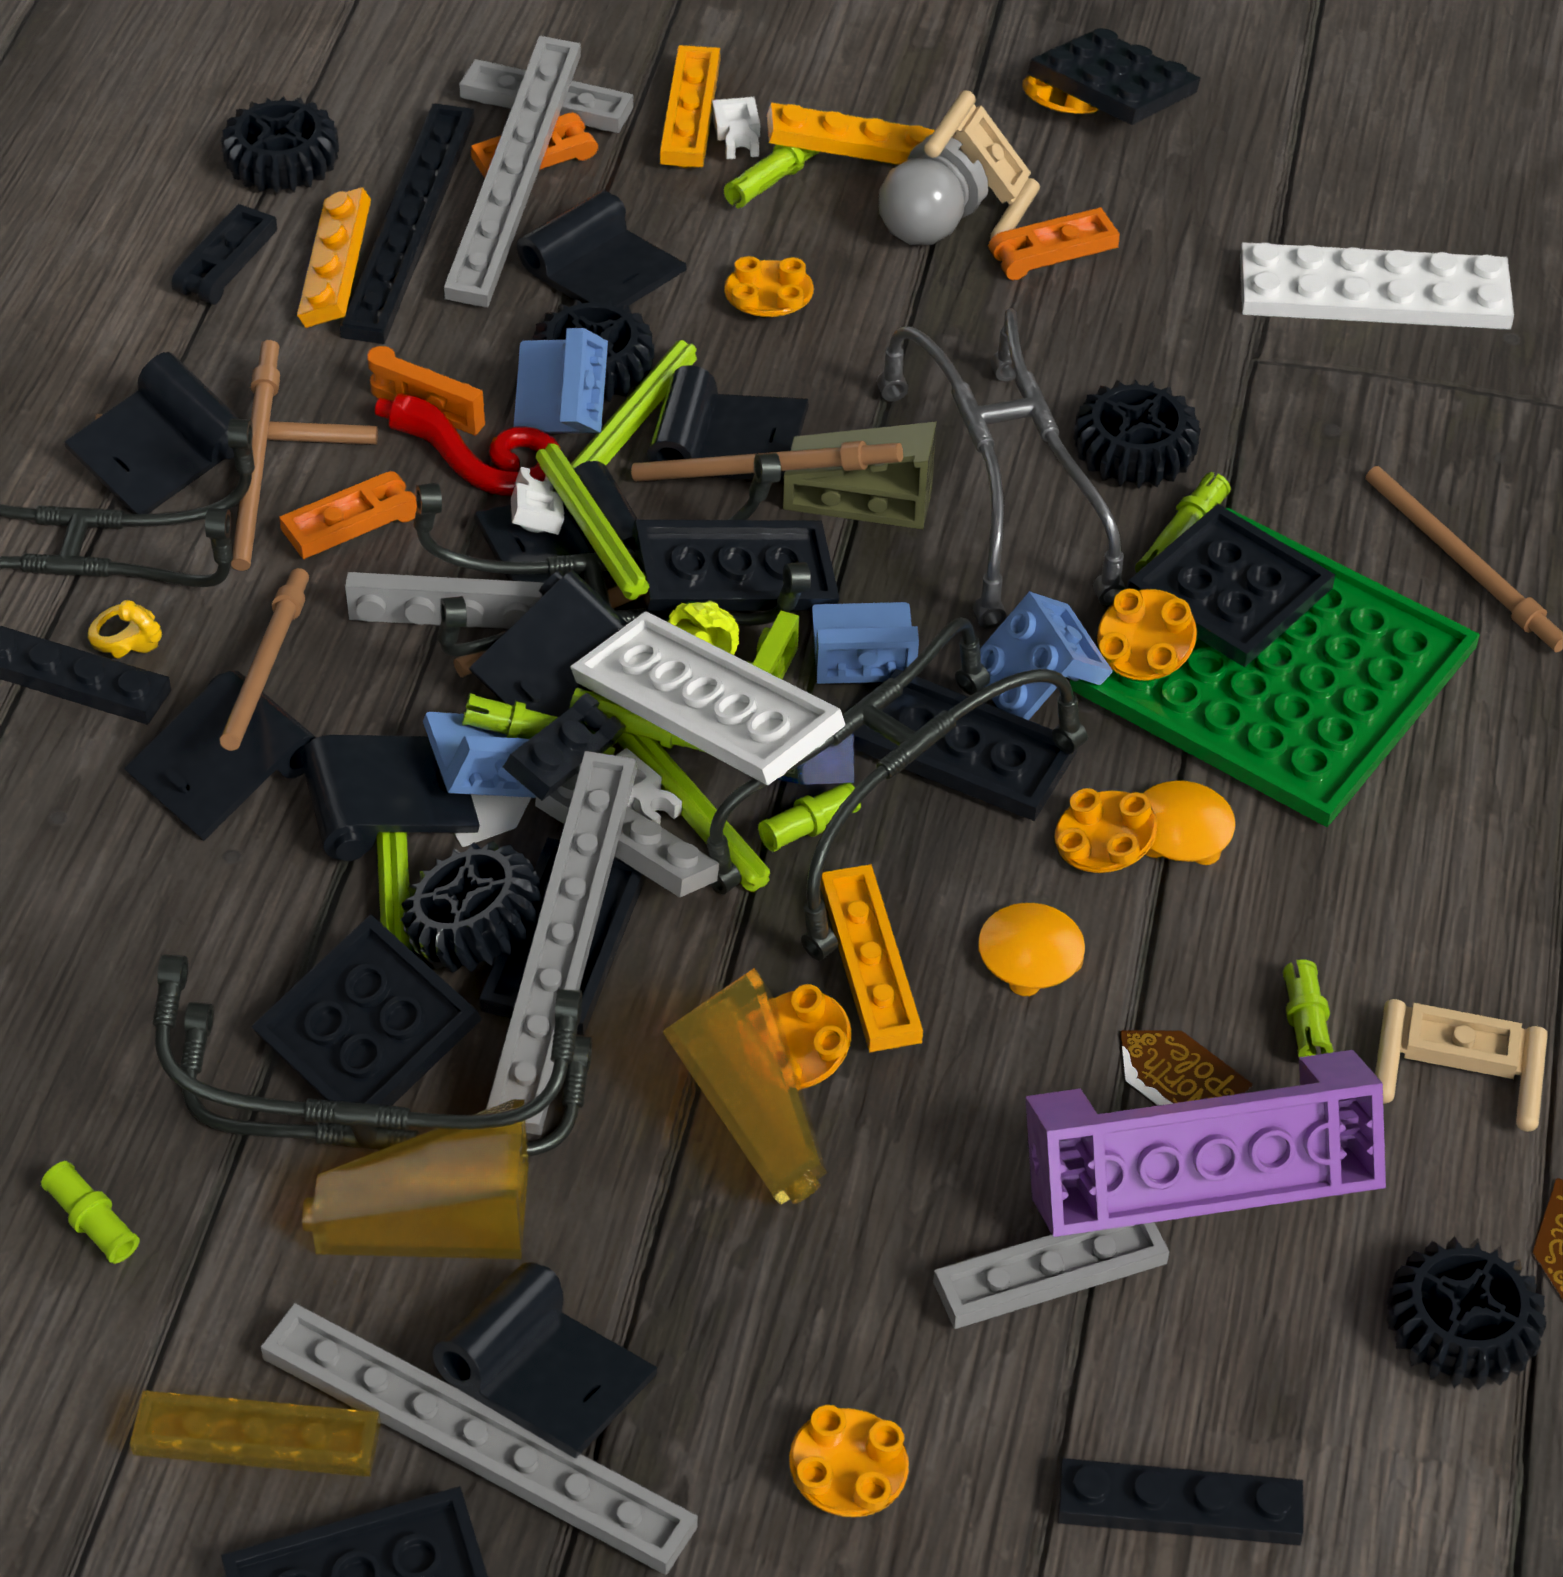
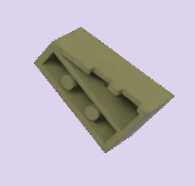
(881, 492)

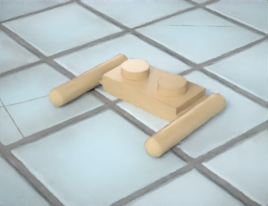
(986, 143)
(1467, 1044)

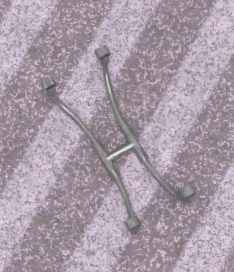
(1007, 365)

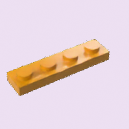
(690, 106)
(842, 133)
(334, 257)
(871, 958)

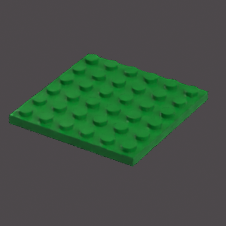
(1313, 705)

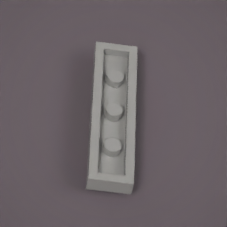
(595, 105)
(418, 598)
(647, 847)
(1045, 1270)

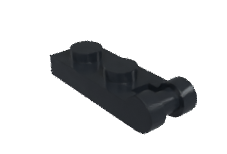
(224, 253)
(559, 748)

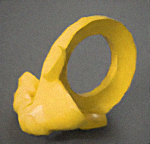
(140, 635)

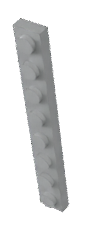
(512, 172)
(564, 926)
(480, 1439)

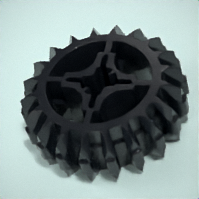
(280, 144)
(628, 339)
(1136, 433)
(472, 906)
(1491, 1338)

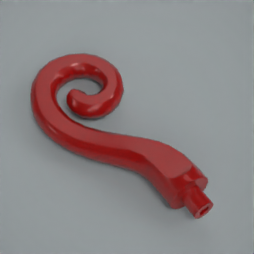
(426, 421)

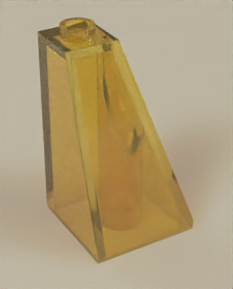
(749, 1076)
(428, 1196)

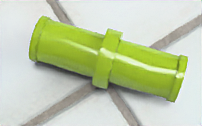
(806, 817)
(1307, 1009)
(90, 1212)

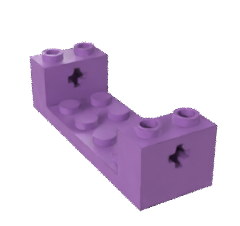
(1207, 1152)

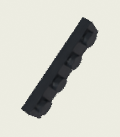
(81, 676)
(1181, 1501)

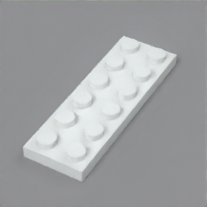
(1376, 285)
(708, 697)

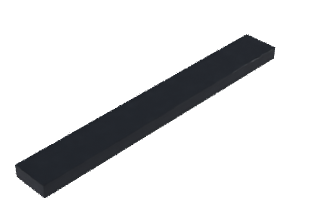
(407, 224)

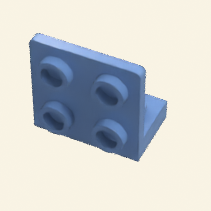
(562, 383)
(1040, 636)
(862, 641)
(472, 757)

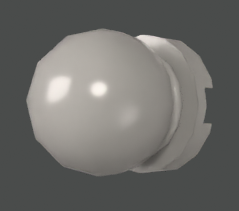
(930, 195)

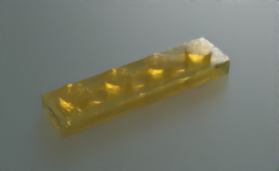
(256, 1433)

